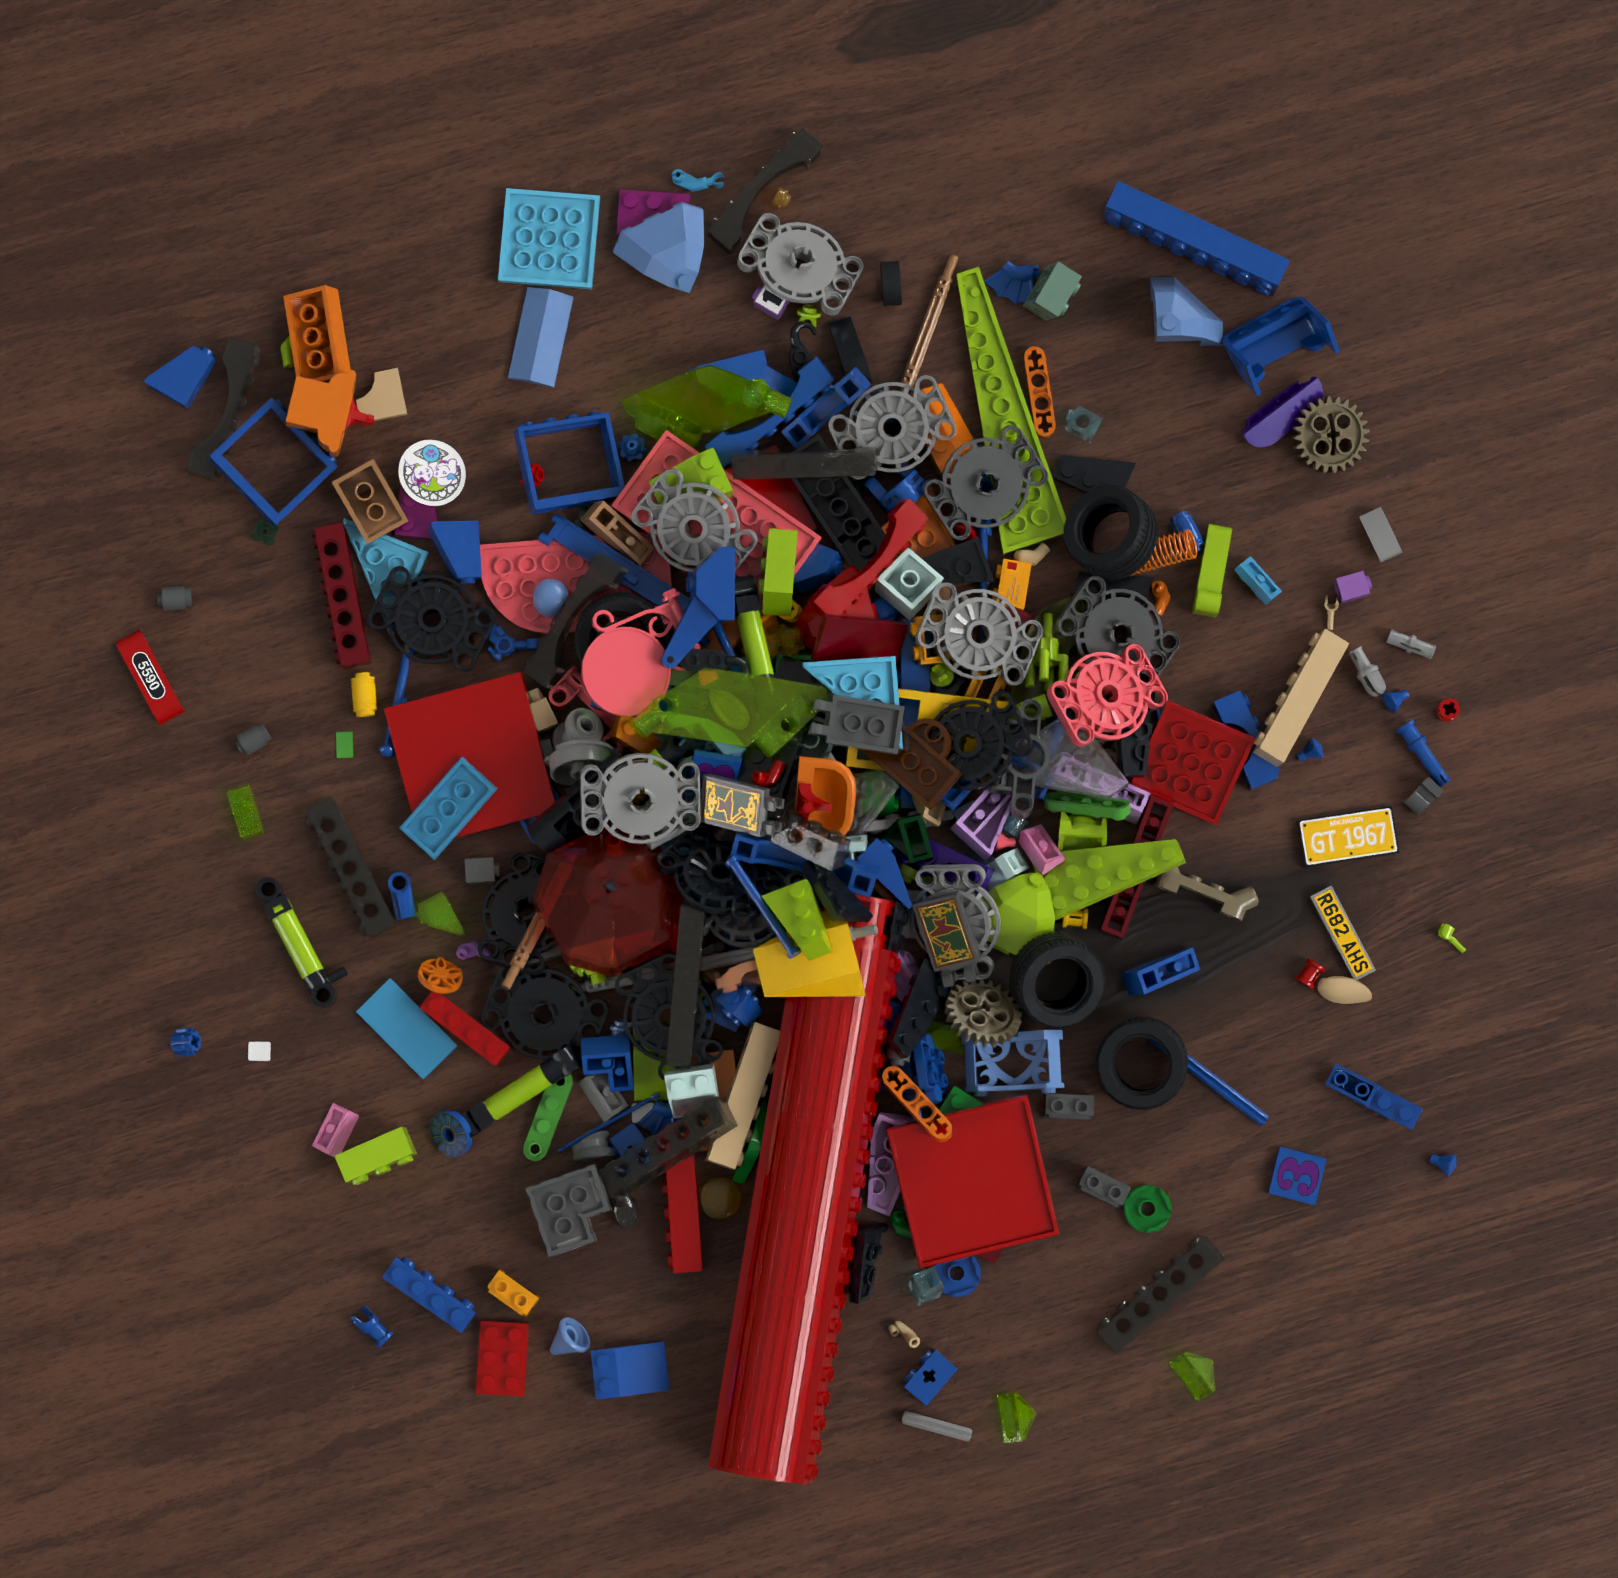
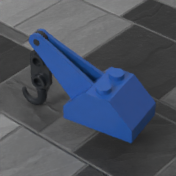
(754, 364)
(711, 601)

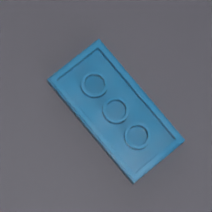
(448, 808)
(406, 1028)

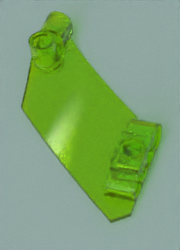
(702, 402)
(732, 709)

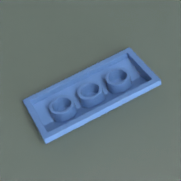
(540, 336)

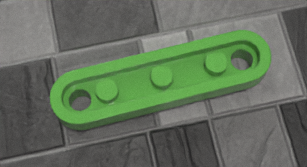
(1087, 805)
(547, 1119)

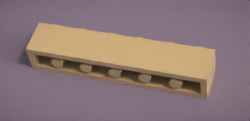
(1300, 698)
(745, 1093)

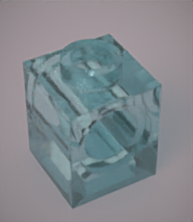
(1084, 433)

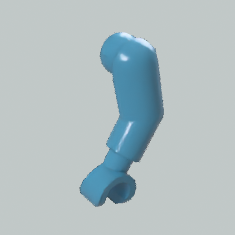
(693, 184)

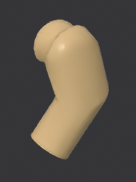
(907, 1333)

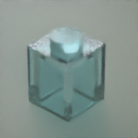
(926, 1286)

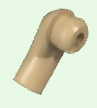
(1032, 556)

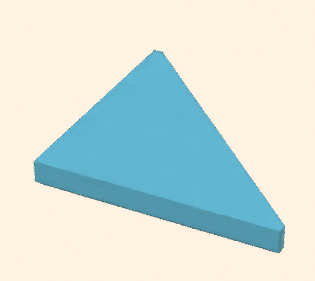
(381, 557)
(859, 678)

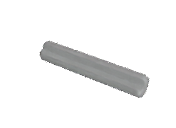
(936, 1426)

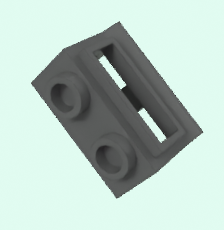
(1068, 1106)
(1103, 1187)

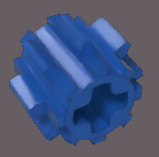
(185, 1042)

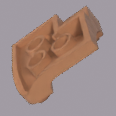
(740, 974)

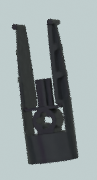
(556, 824)

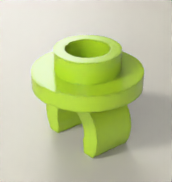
(809, 312)
(941, 675)

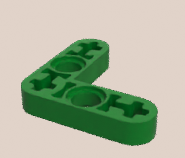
(754, 1146)

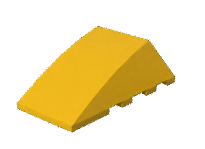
(825, 976)

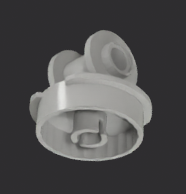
(577, 746)

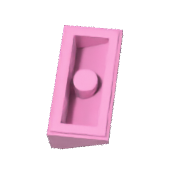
(1040, 848)
(335, 1130)

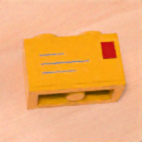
(1013, 582)

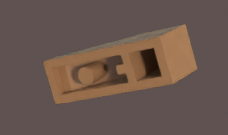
(617, 532)

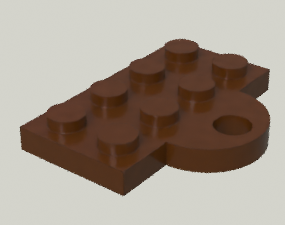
(921, 763)

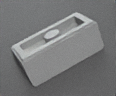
(598, 1092)

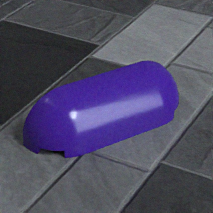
(1279, 414)

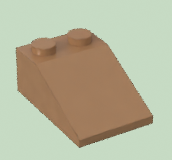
(370, 501)

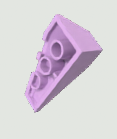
(883, 1180)

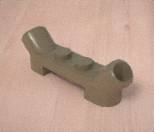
(1233, 904)

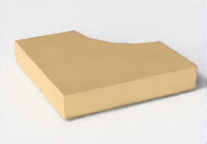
(385, 397)

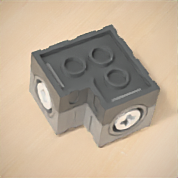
(565, 1208)

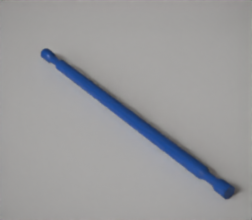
(607, 1123)

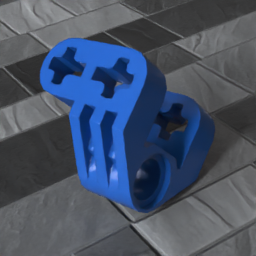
(908, 487)

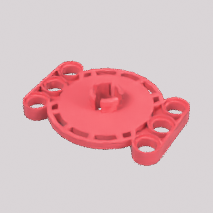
(1107, 675)

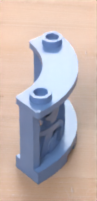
(1040, 1040)

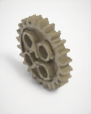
(1351, 432)
(983, 1013)

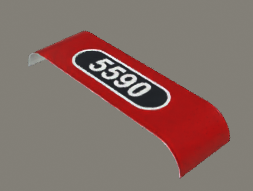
(149, 677)

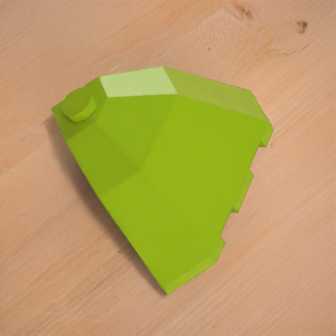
(1024, 911)

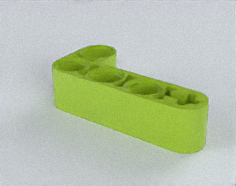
(1212, 570)

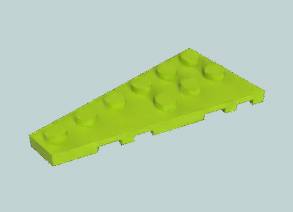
(1104, 871)

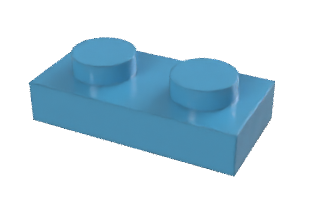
(1258, 580)

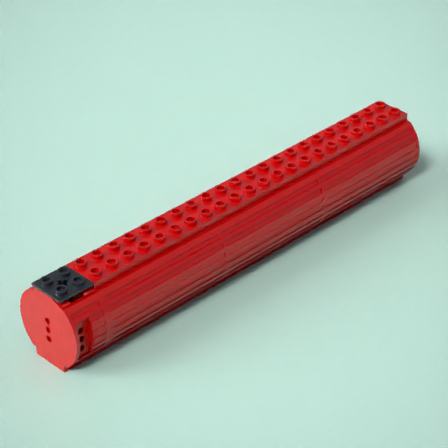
(806, 1217)

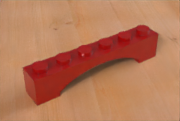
(904, 522)

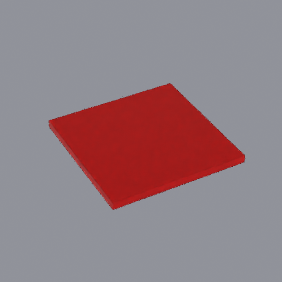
(488, 727)
(976, 1188)

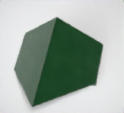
(910, 838)

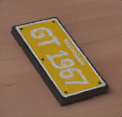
(1347, 836)

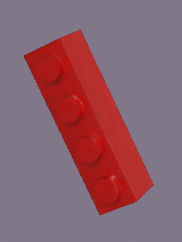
(465, 1028)

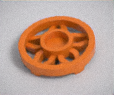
(440, 975)

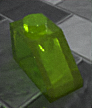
(440, 915)

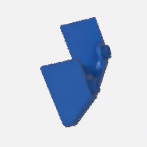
(1276, 335)

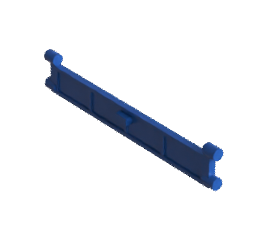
(636, 578)

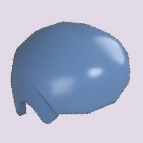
(549, 597)

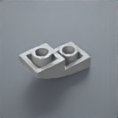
(1380, 534)

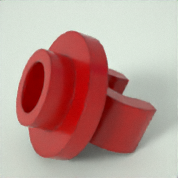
(537, 473)

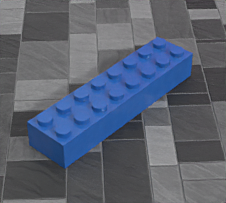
(1195, 239)

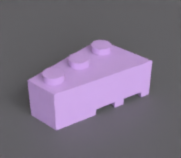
(983, 822)

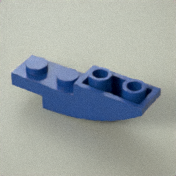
(1373, 1097)

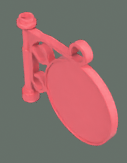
(624, 663)

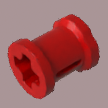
(1440, 711)
(1310, 973)

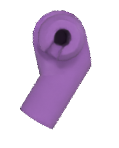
(470, 950)

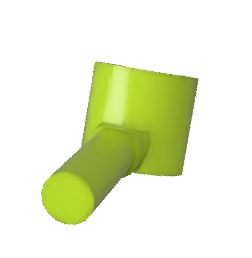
(1445, 932)

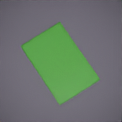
(344, 744)

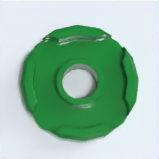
(1161, 1205)

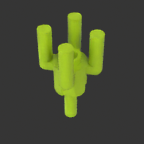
(1047, 658)

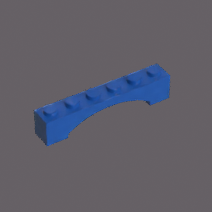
(813, 378)
(752, 849)

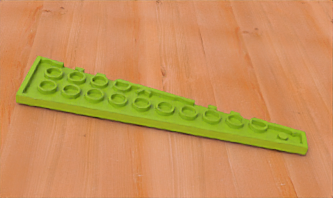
(1001, 405)

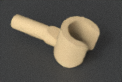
(1331, 611)

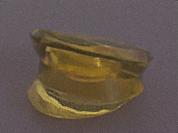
(719, 1197)

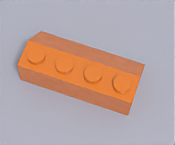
(317, 333)
(943, 449)

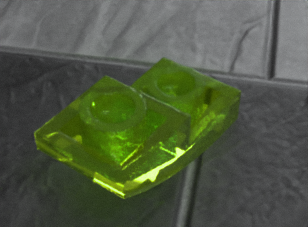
(245, 812)

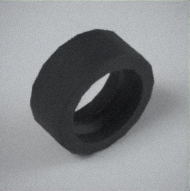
(891, 283)

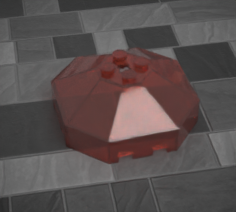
(603, 928)

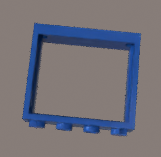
(571, 422)
(246, 489)

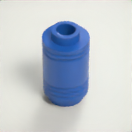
(1184, 521)

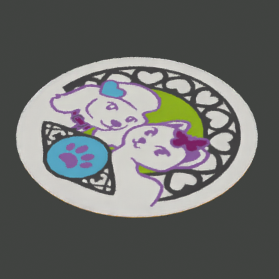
(432, 472)

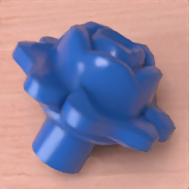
(632, 447)

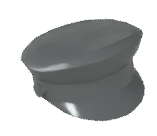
(592, 1148)

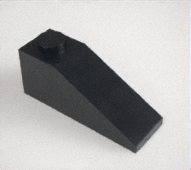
(848, 347)

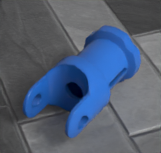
(372, 1327)

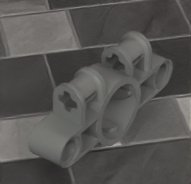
(1022, 784)

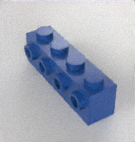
(429, 1294)

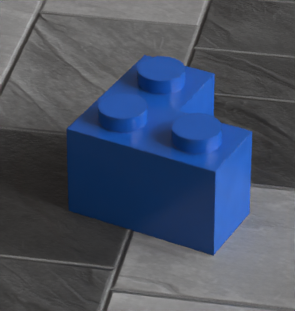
(609, 1056)

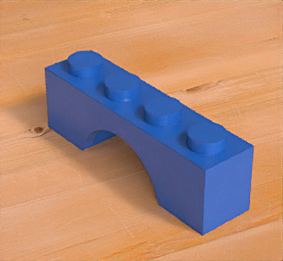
(826, 407)
(1235, 713)

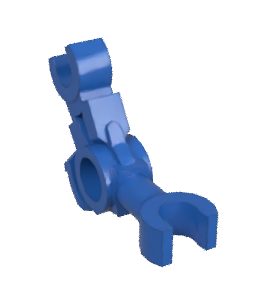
(506, 645)

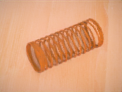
(1189, 545)

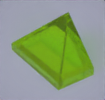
(945, 1037)
(1195, 1373)
(1015, 1417)

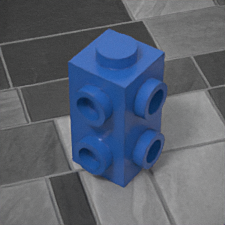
(740, 1006)

